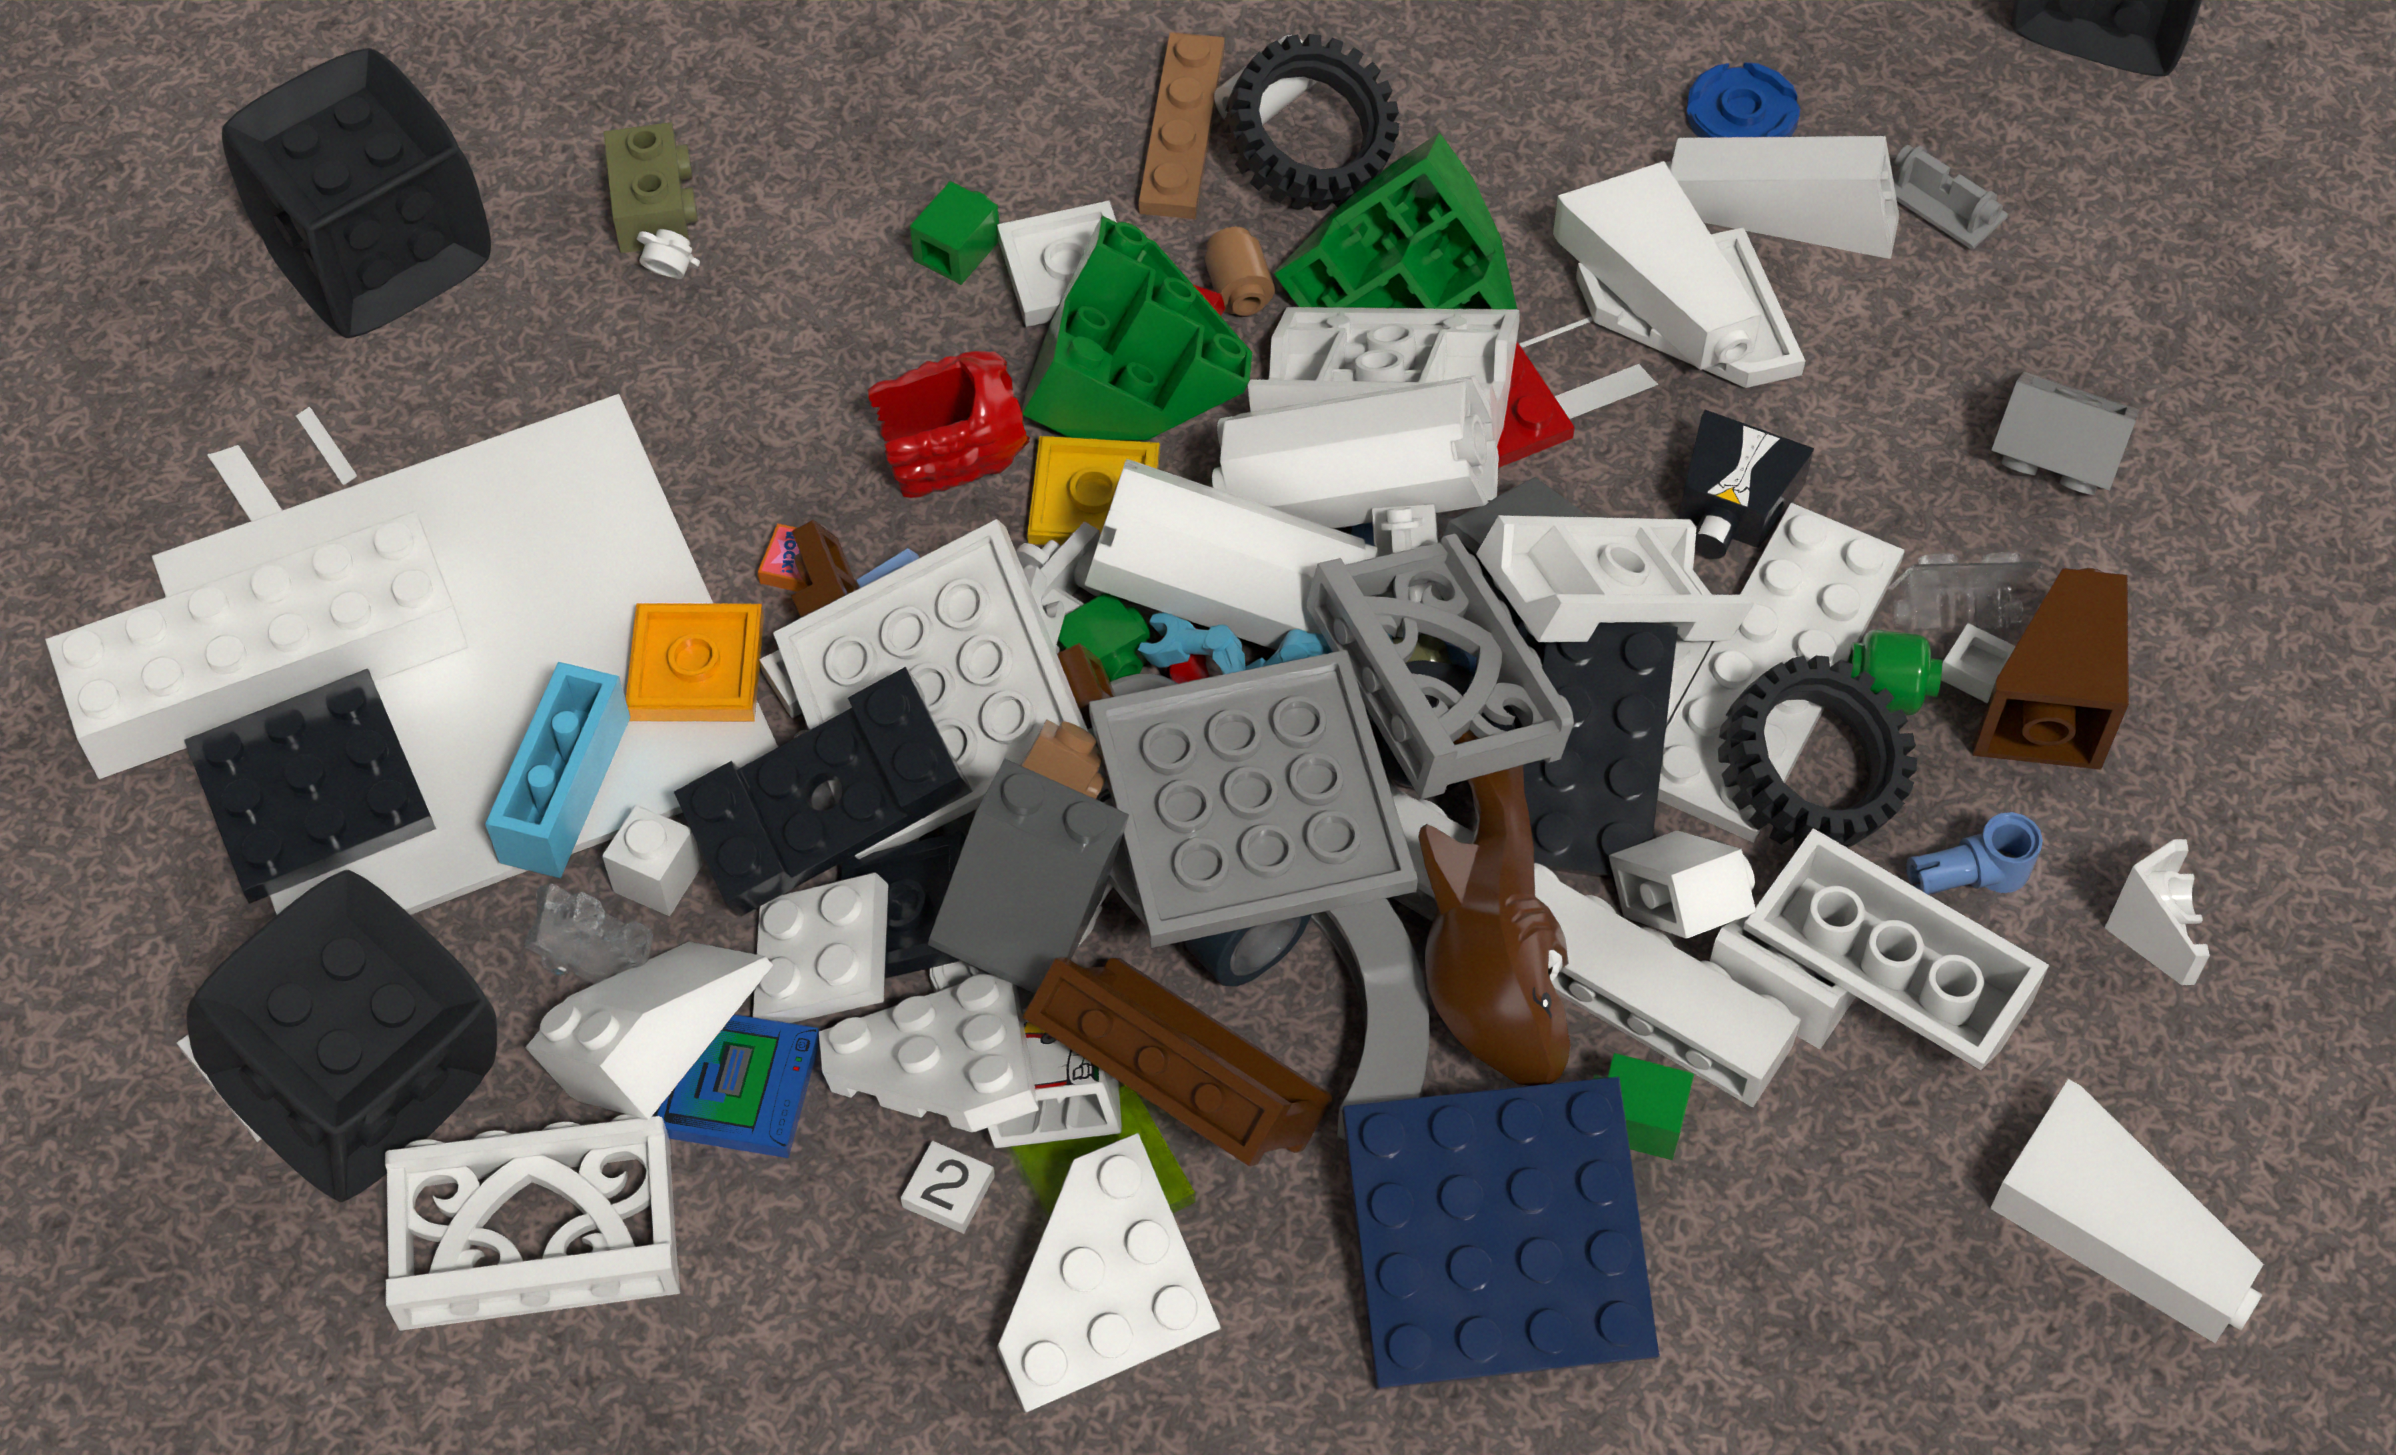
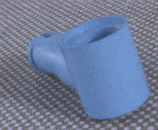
(1978, 860)

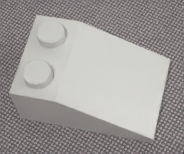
(646, 1027)

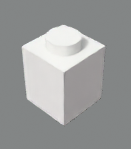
(652, 860)

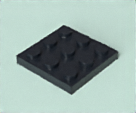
(308, 785)

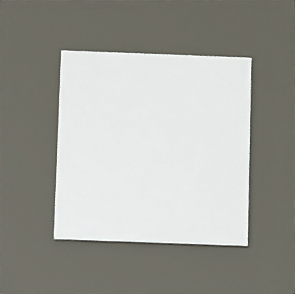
(544, 560)

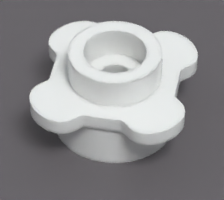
(666, 253)

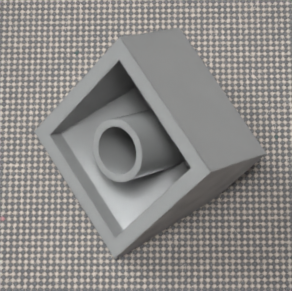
(2064, 433)

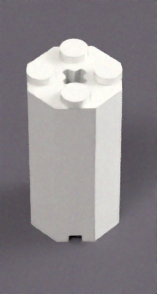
(1363, 453)
(1213, 555)

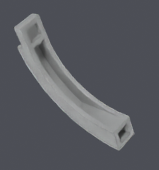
(1391, 1000)

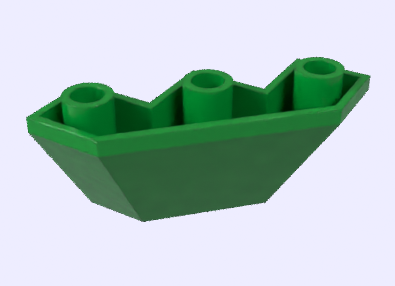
(1132, 346)

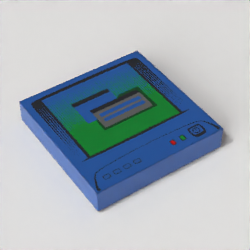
(745, 1088)

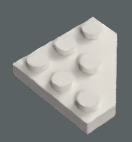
(1775, 349)
(939, 1054)
(1104, 1282)

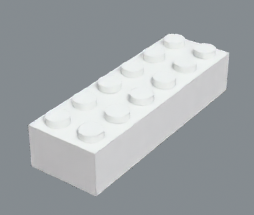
(254, 641)

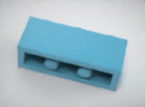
(558, 770)

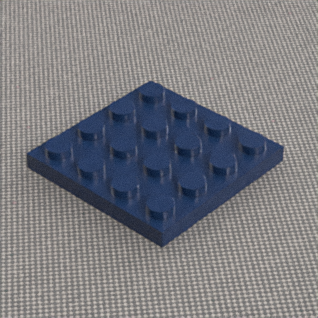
(1499, 1233)

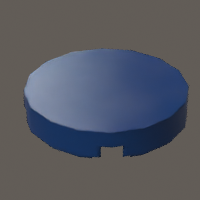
(1717, 116)

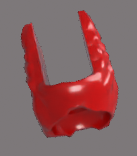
(940, 395)

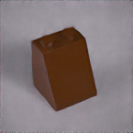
(2065, 678)

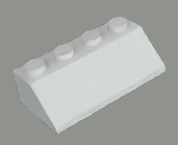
(1898, 949)

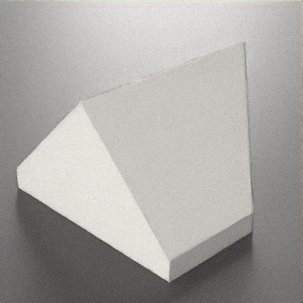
(2154, 914)

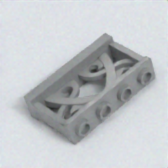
(1468, 618)

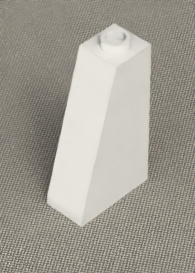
(1794, 188)
(1661, 262)
(2127, 1217)

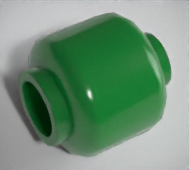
(1901, 665)

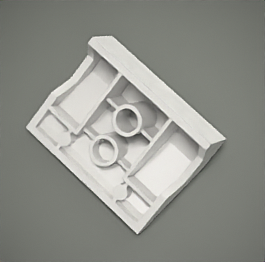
(1367, 350)

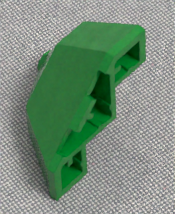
(1406, 242)

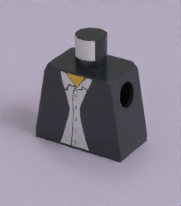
(1740, 483)

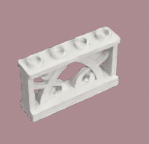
(510, 1161)

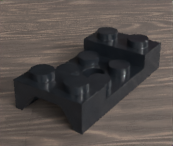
(760, 817)

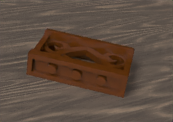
(1178, 1058)

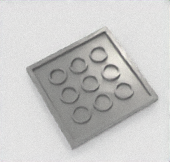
(1251, 798)

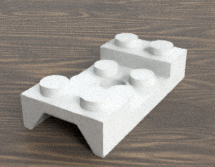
(1593, 570)

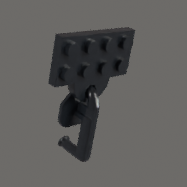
(1610, 771)

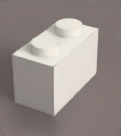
(1683, 883)

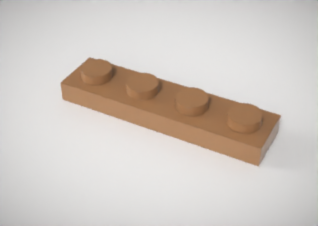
(1182, 126)

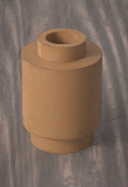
(1239, 271)

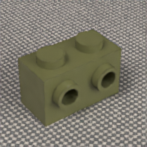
(647, 183)

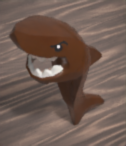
(1495, 941)

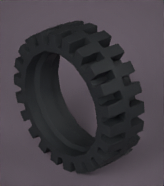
(1346, 77)
(1852, 703)

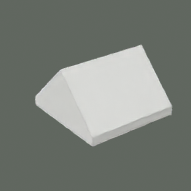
(1771, 972)

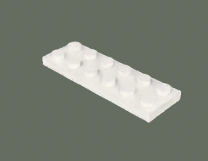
(1809, 600)

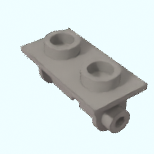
(1948, 203)

